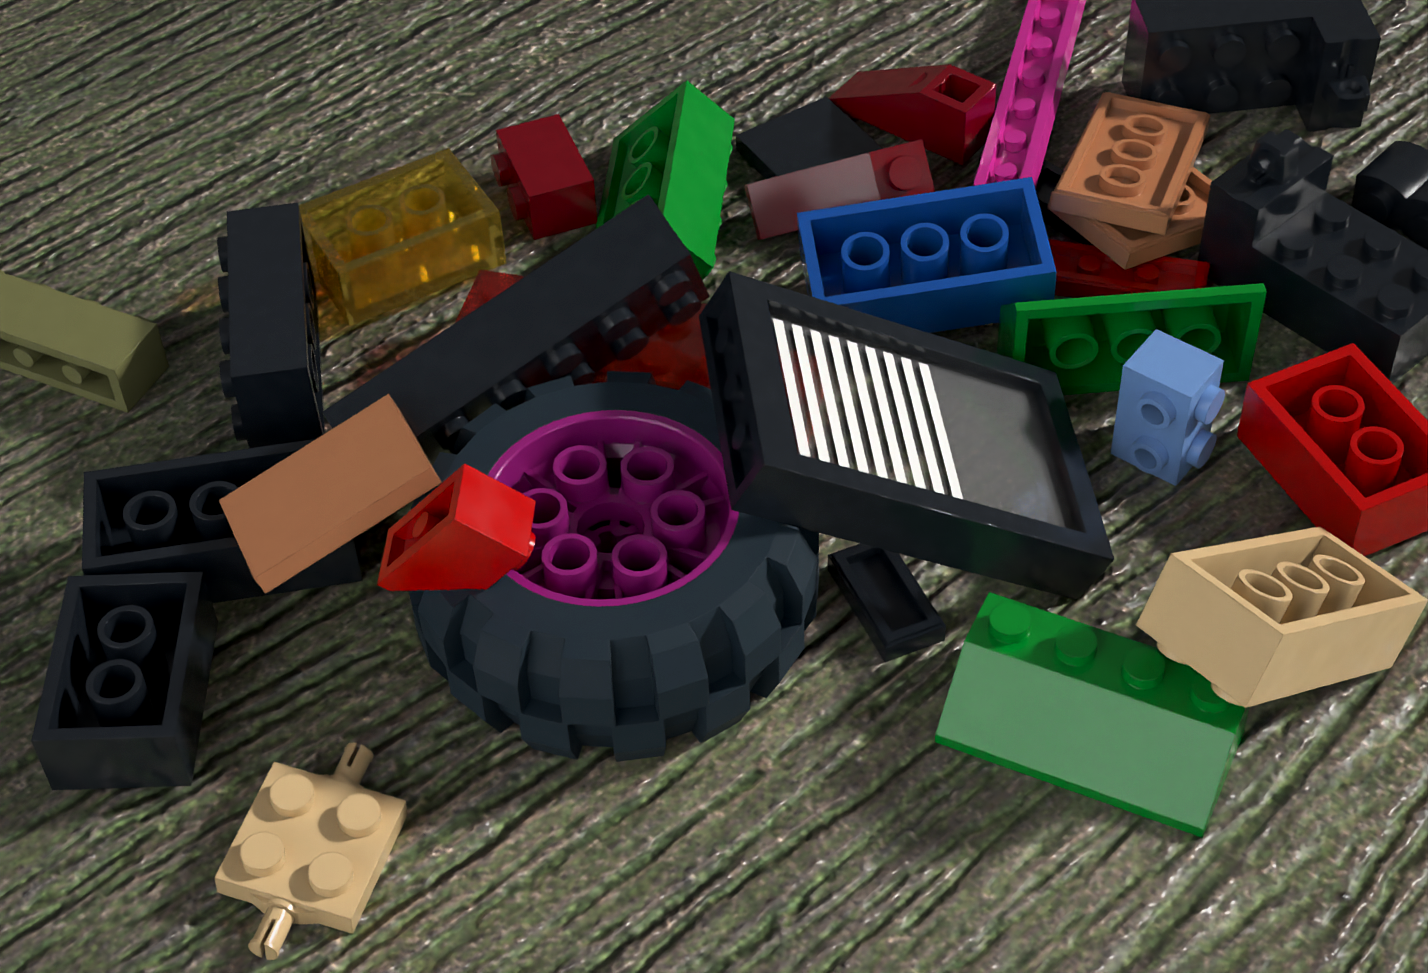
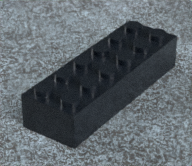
(556, 322)

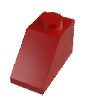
(459, 536)

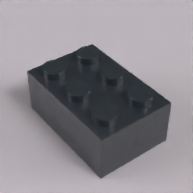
(126, 681)

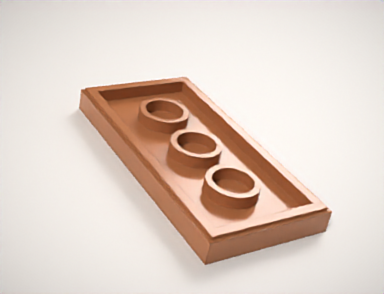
(1131, 163)

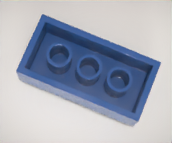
(931, 255)

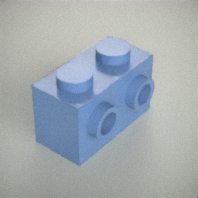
(1167, 407)

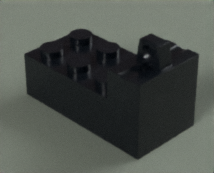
(1254, 57)
(1321, 260)

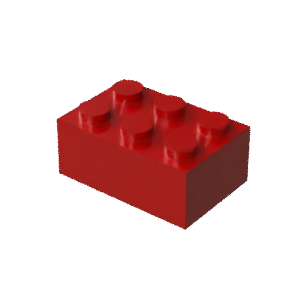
(1342, 447)

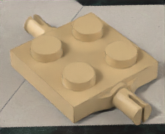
(311, 849)

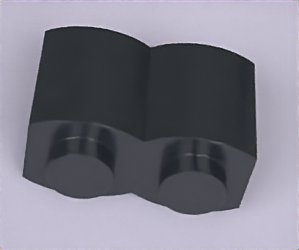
(1396, 190)

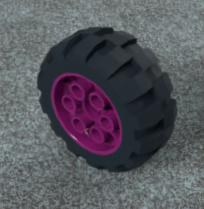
(604, 627)

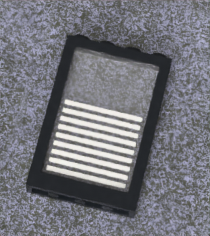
(899, 439)

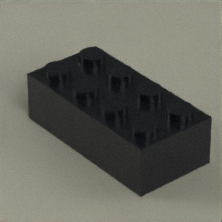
(270, 327)
(172, 521)

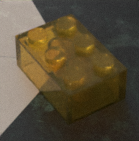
(401, 236)

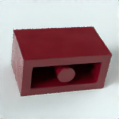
(544, 177)

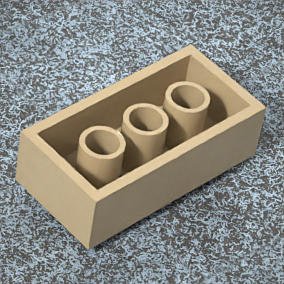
(1279, 614)

